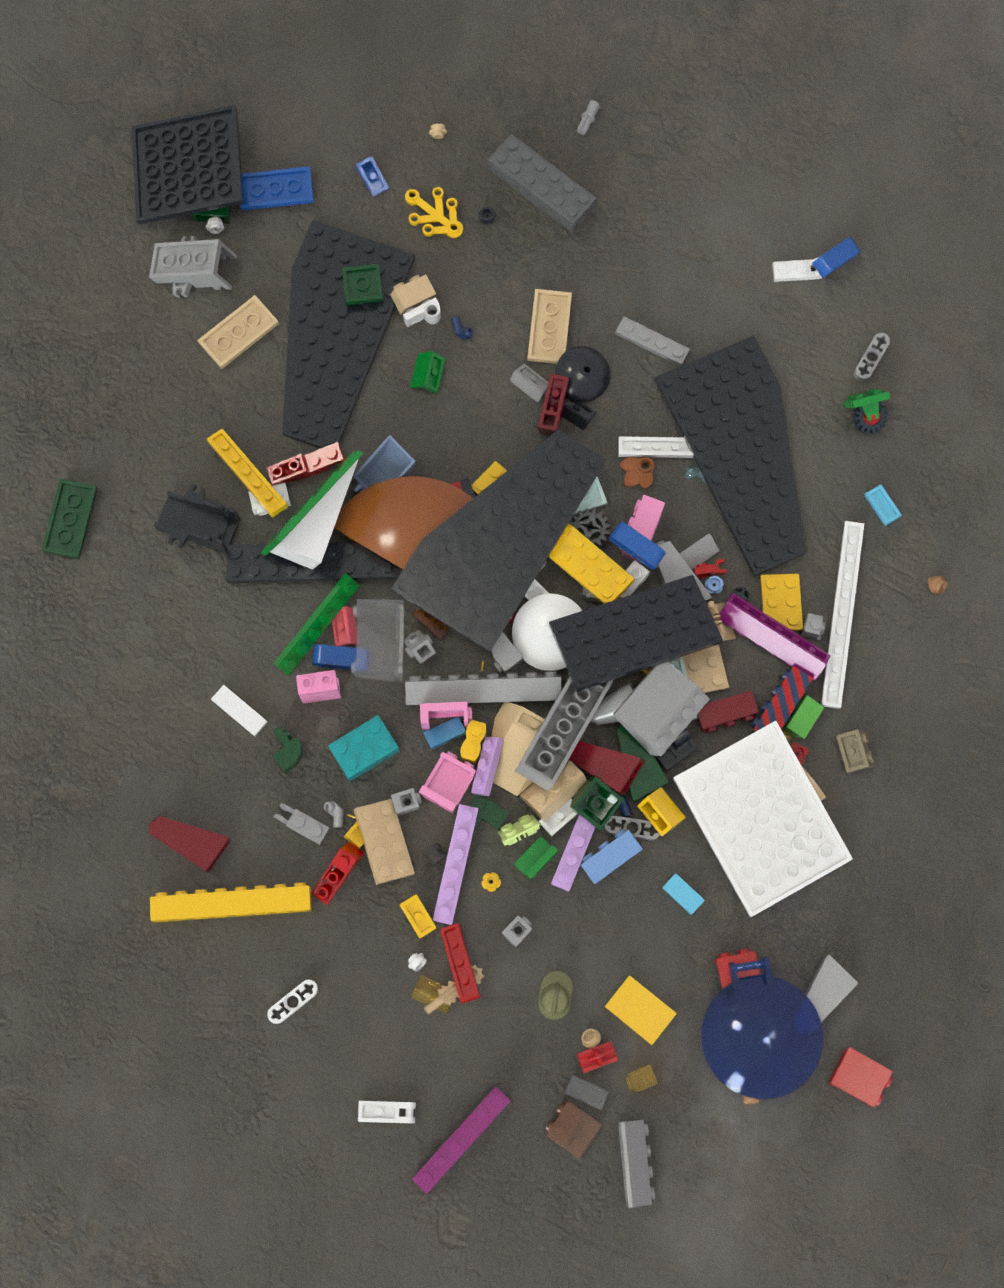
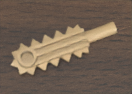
(449, 993)

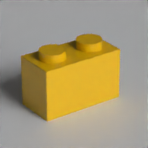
(661, 811)

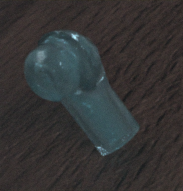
(694, 472)

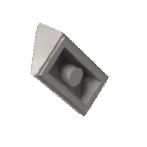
(530, 382)
(700, 551)

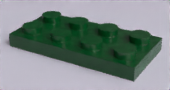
(69, 518)

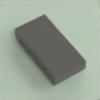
(586, 1092)

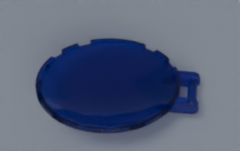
(761, 1034)

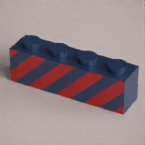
(784, 699)

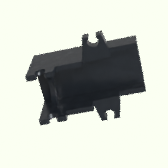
(198, 520)

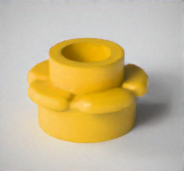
(496, 881)

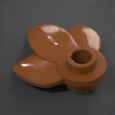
(635, 473)

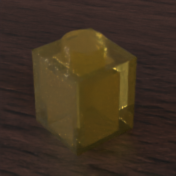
(641, 1079)

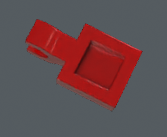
(704, 570)

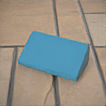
(444, 733)

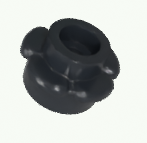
(487, 211)

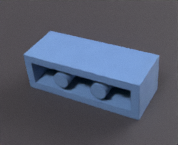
(611, 855)

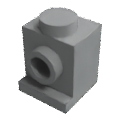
(813, 627)
(399, 798)
(511, 936)

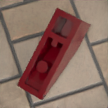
(553, 404)

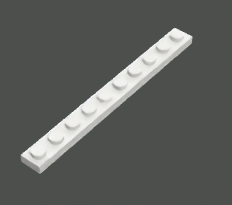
(842, 614)

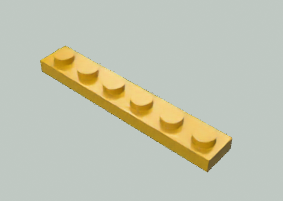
(247, 473)

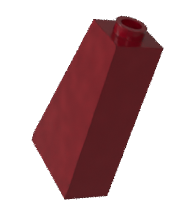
(610, 766)
(191, 842)

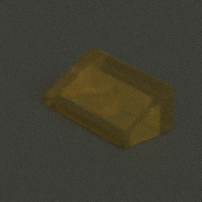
(427, 991)

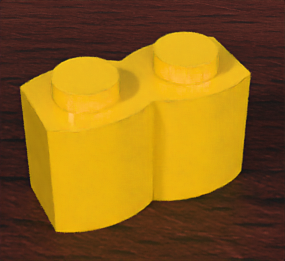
(474, 739)

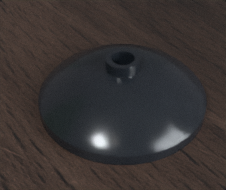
(584, 385)

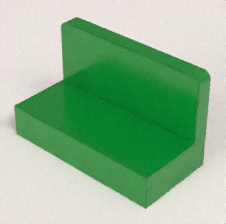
(428, 371)
(535, 858)

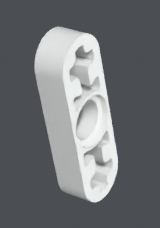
(301, 987)

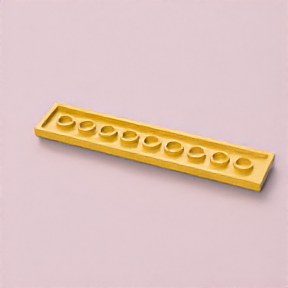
(576, 554)

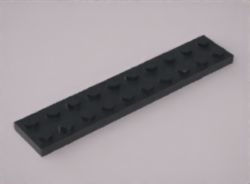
(248, 565)

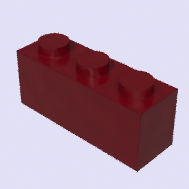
(727, 712)

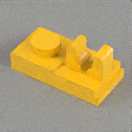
(417, 916)

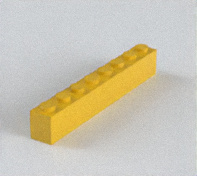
(230, 903)

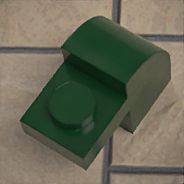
(291, 753)

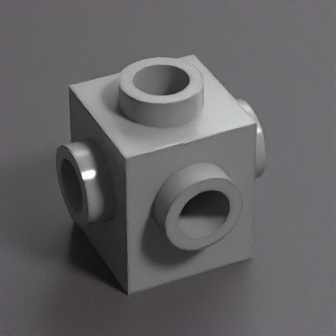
(419, 646)

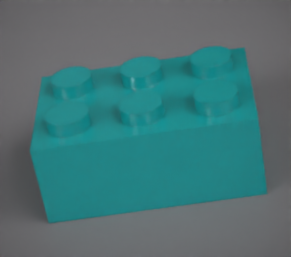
(364, 748)

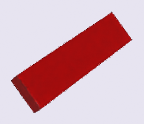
(460, 963)

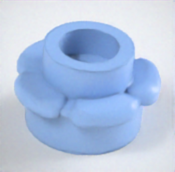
(719, 583)

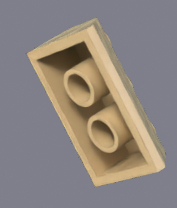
(546, 802)

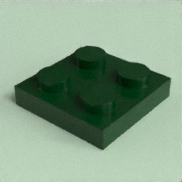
(362, 284)

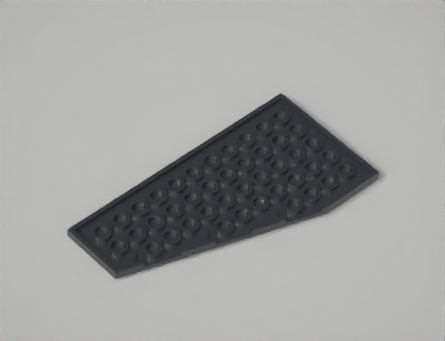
(333, 341)

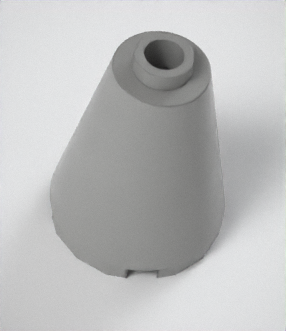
(610, 704)

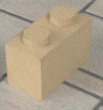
(412, 293)

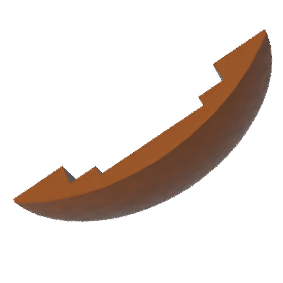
(399, 514)

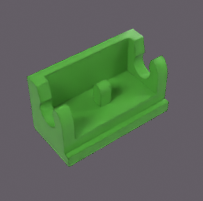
(803, 717)

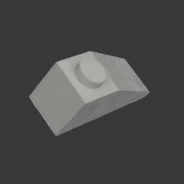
(505, 655)

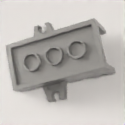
(190, 264)

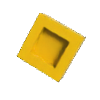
(354, 836)

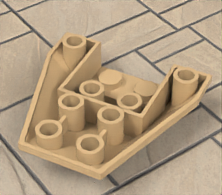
(517, 729)

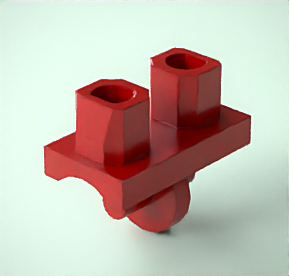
(597, 1057)

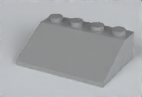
(661, 708)

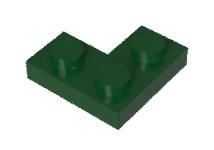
(488, 812)

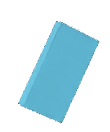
(883, 505)
(683, 894)

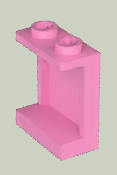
(318, 686)
(444, 710)
(448, 782)

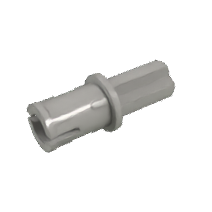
(588, 117)

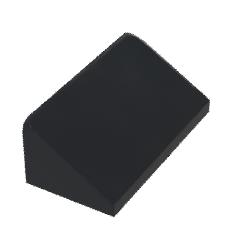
(577, 413)

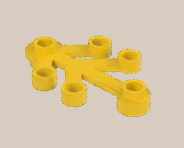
(435, 215)

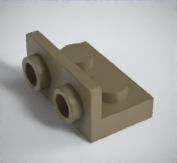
(855, 750)

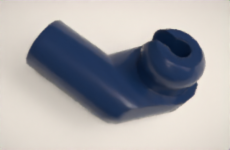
(460, 331)
(625, 808)

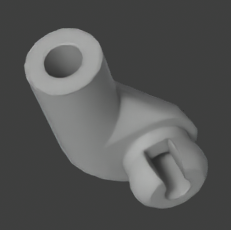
(335, 811)

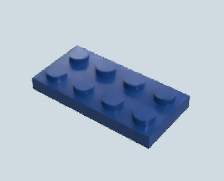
(277, 188)

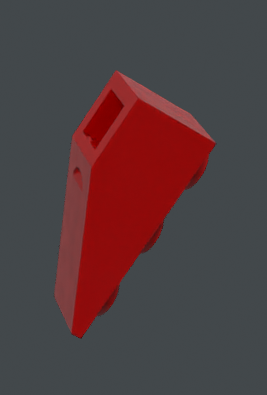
(337, 872)

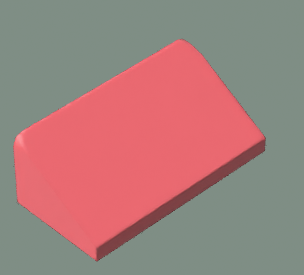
(345, 628)

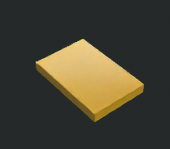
(640, 1010)

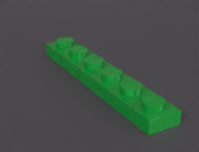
(316, 624)

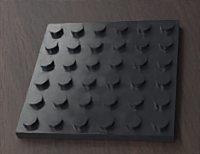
(187, 165)

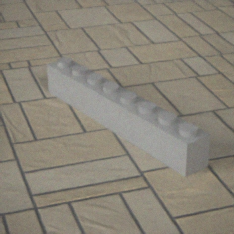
(483, 689)

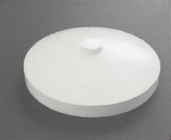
(532, 630)

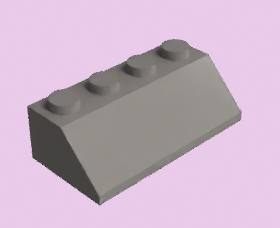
(635, 1163)

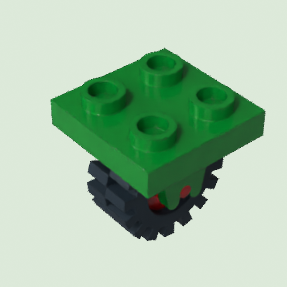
(868, 411)

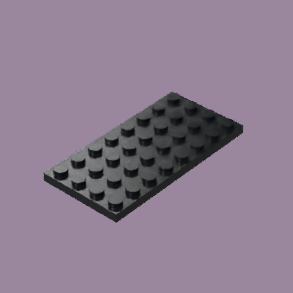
(635, 632)

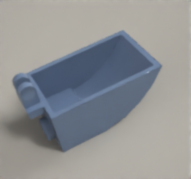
(385, 463)

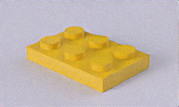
(782, 599)

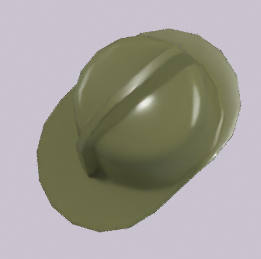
(555, 995)

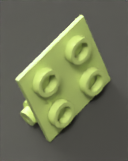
(526, 824)

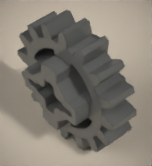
(596, 530)

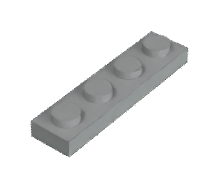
(652, 341)

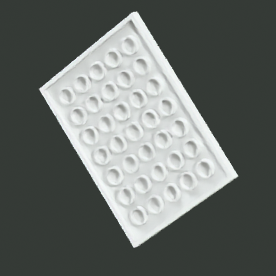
(762, 818)

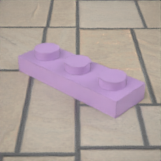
(487, 766)

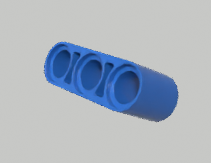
(836, 257)
(637, 545)
(333, 656)

